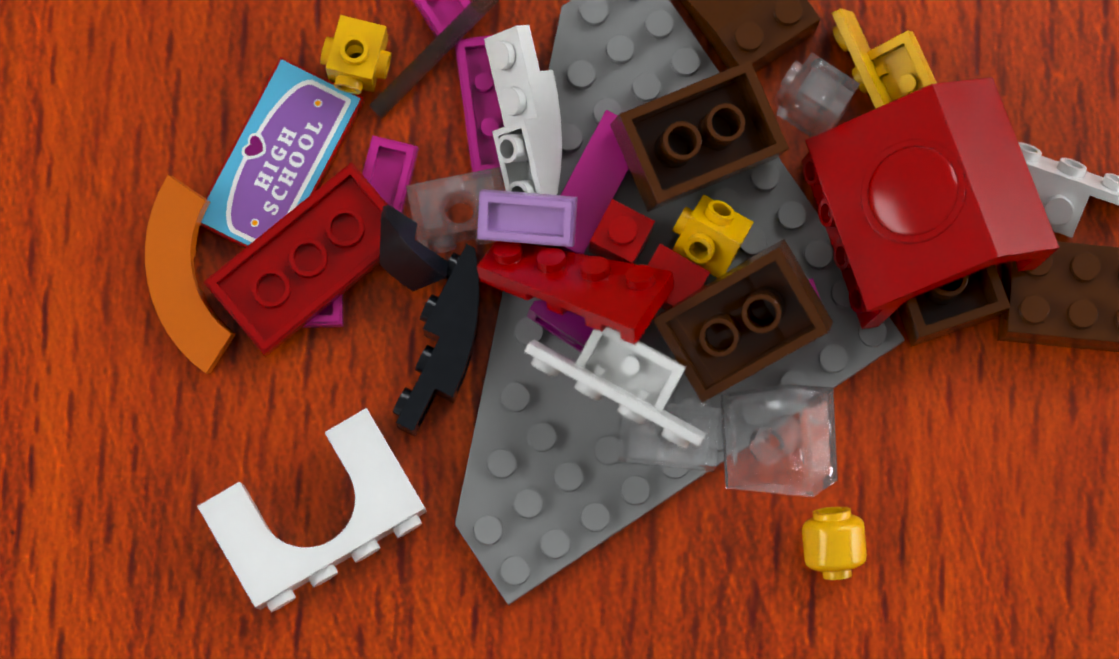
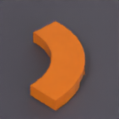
(172, 277)

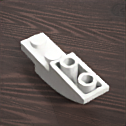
(529, 105)

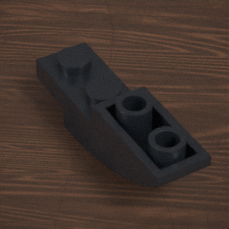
(454, 326)

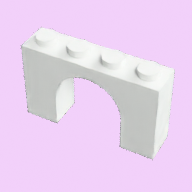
(275, 569)

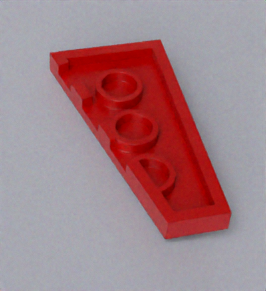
(594, 287)

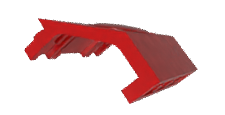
(925, 195)

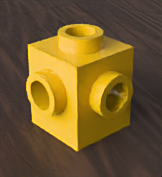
(356, 55)
(711, 234)

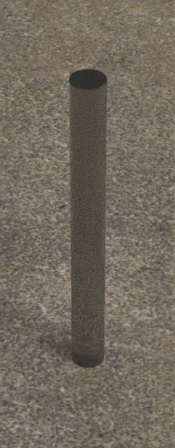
(431, 56)

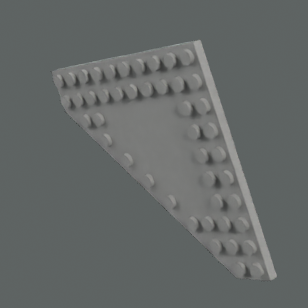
(542, 453)

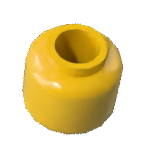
(834, 542)

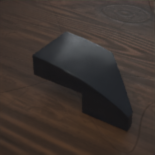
(404, 256)

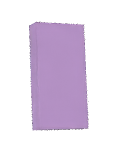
(527, 218)

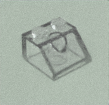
(780, 439)

